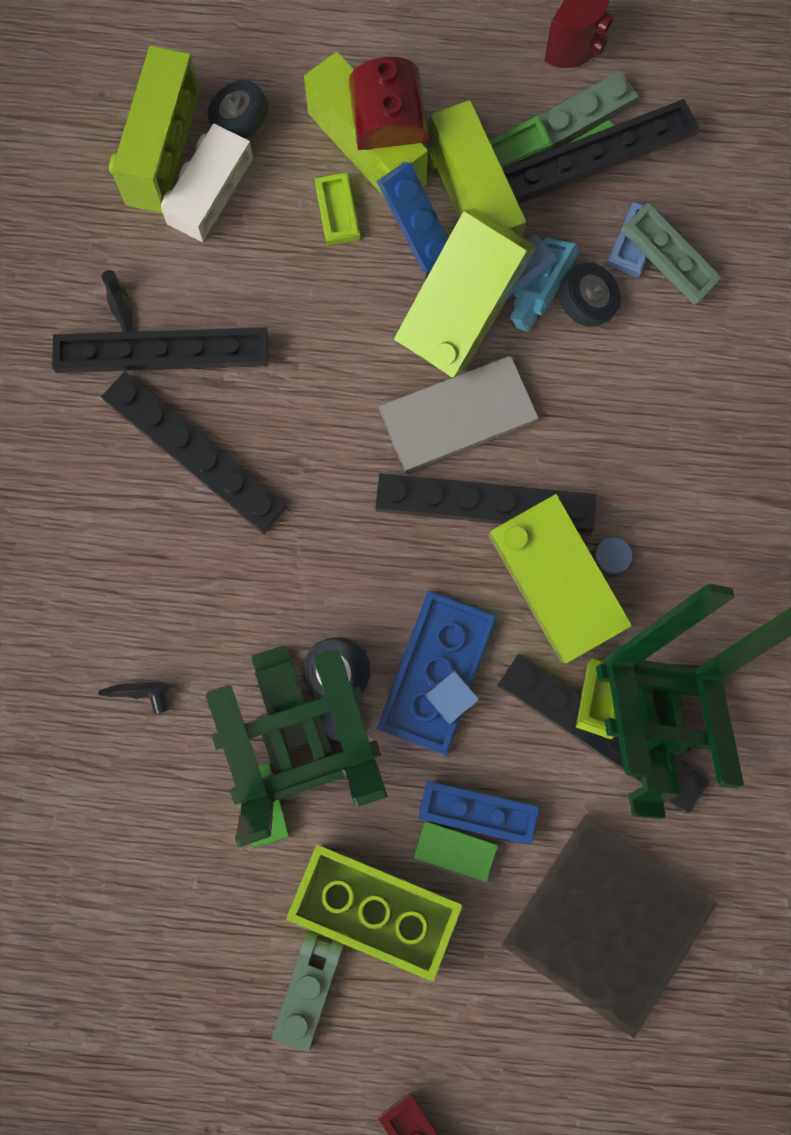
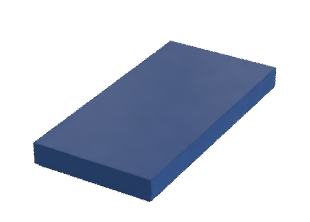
(444, 640)

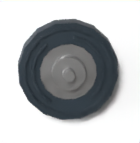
(239, 108)
(589, 294)
(354, 660)

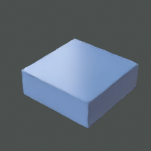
(451, 697)

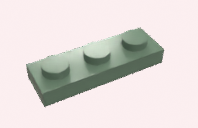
(588, 109)
(671, 253)

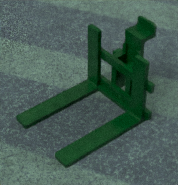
(653, 721)
(289, 724)

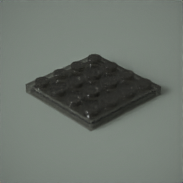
(609, 925)

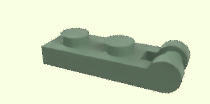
(307, 993)

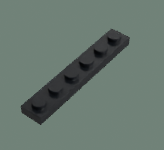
(601, 151)
(160, 350)
(194, 452)
(475, 500)
(561, 707)

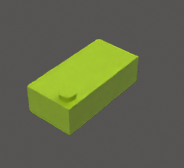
(332, 110)
(156, 129)
(470, 166)
(464, 292)
(559, 579)
(375, 912)

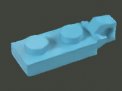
(539, 293)

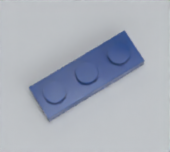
(414, 214)
(478, 813)

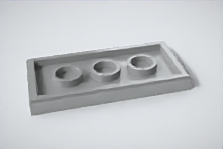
(458, 414)

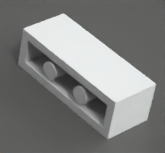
(207, 182)

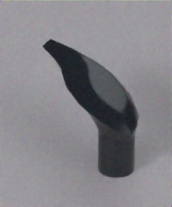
(118, 300)
(137, 690)

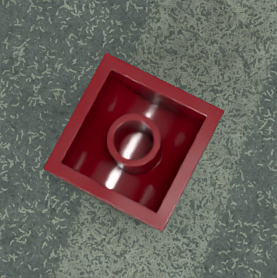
(577, 32)
(387, 104)

